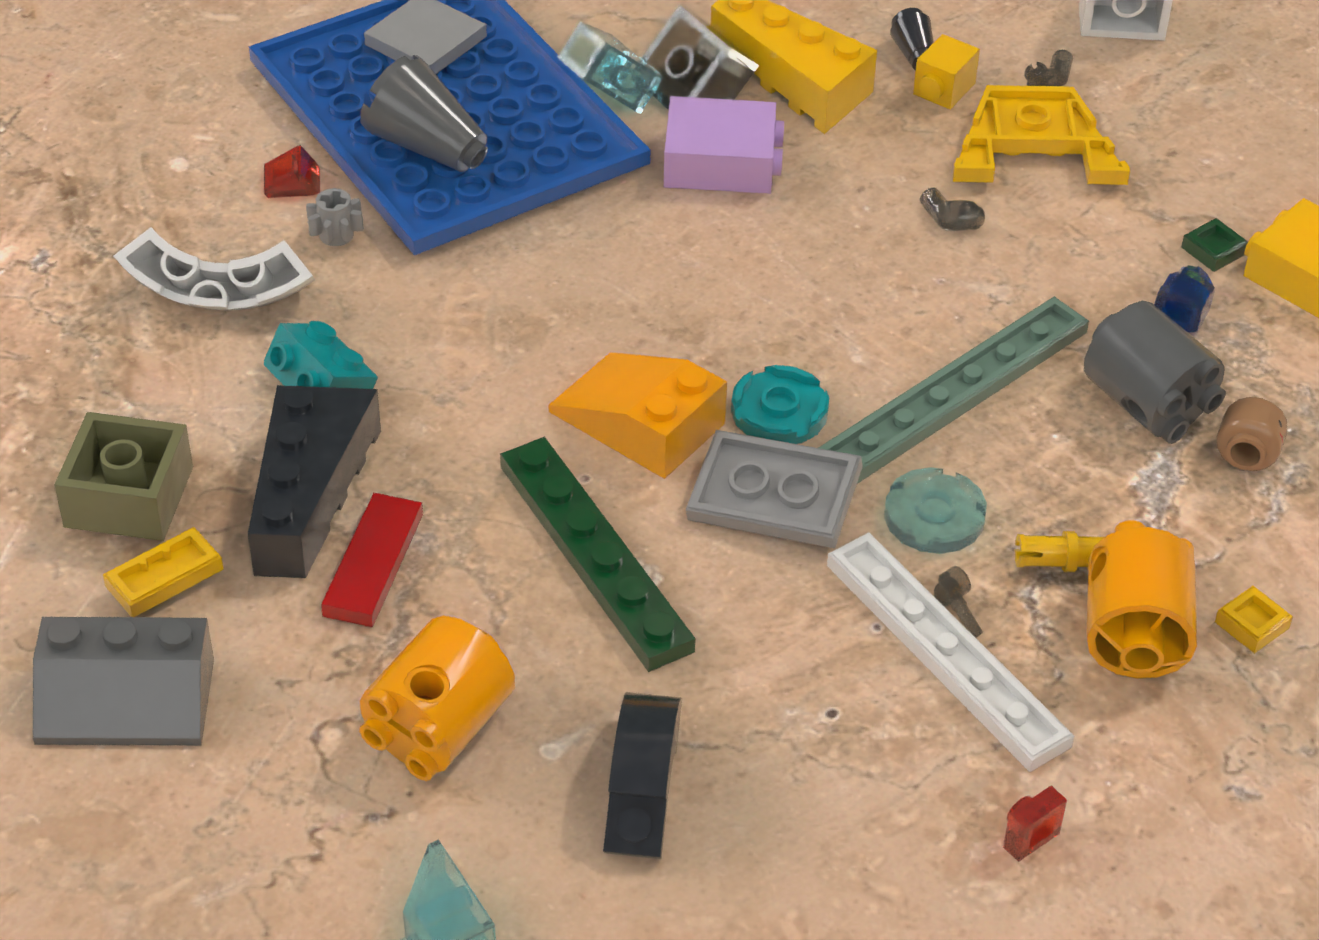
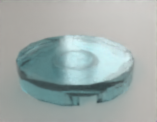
(935, 510)

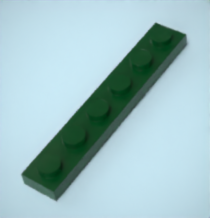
(598, 554)

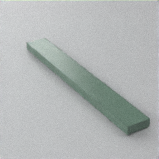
(960, 386)

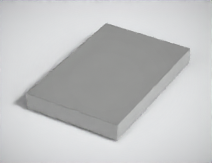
(774, 488)

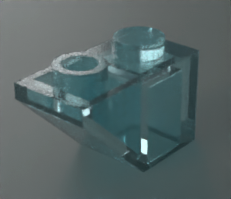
(610, 66)

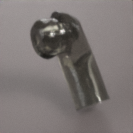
(1055, 75)
(952, 215)

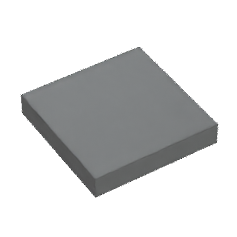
(426, 30)

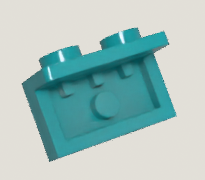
(316, 358)

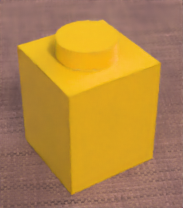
(946, 71)

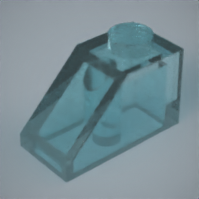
(443, 903)

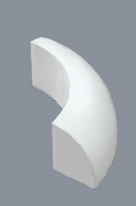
(213, 285)

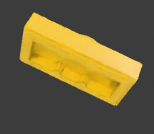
(163, 572)

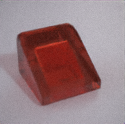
(292, 175)

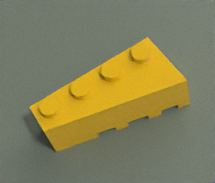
(799, 58)

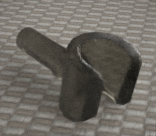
(950, 591)

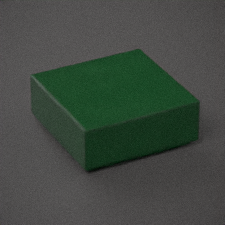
(1214, 244)

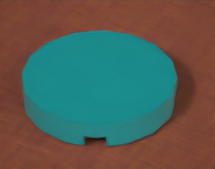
(780, 404)

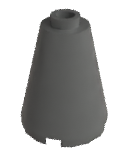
(423, 116)

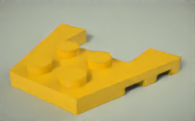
(1036, 121)

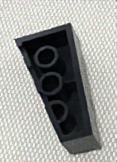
(307, 464)

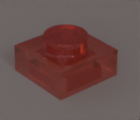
(1034, 822)

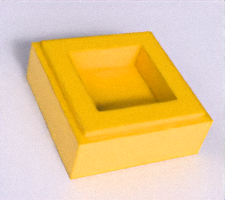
(1253, 619)

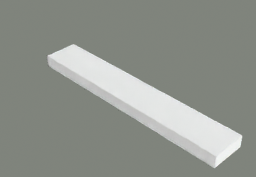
(951, 652)

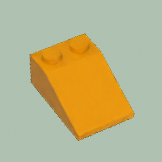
(646, 407)

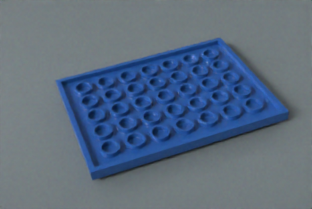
(539, 118)

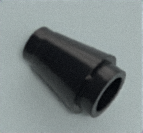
(912, 33)

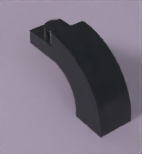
(641, 774)

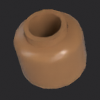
(1252, 434)

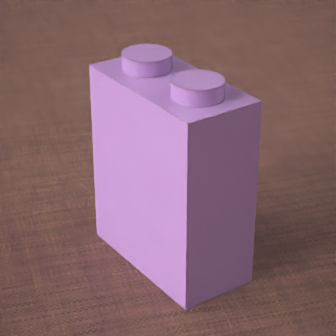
(722, 145)

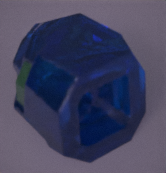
(1186, 297)

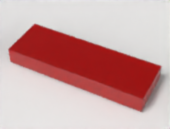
(372, 560)

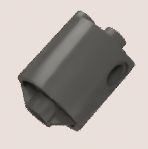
(1154, 370)

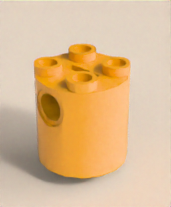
(1142, 601)
(436, 695)

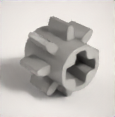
(334, 217)

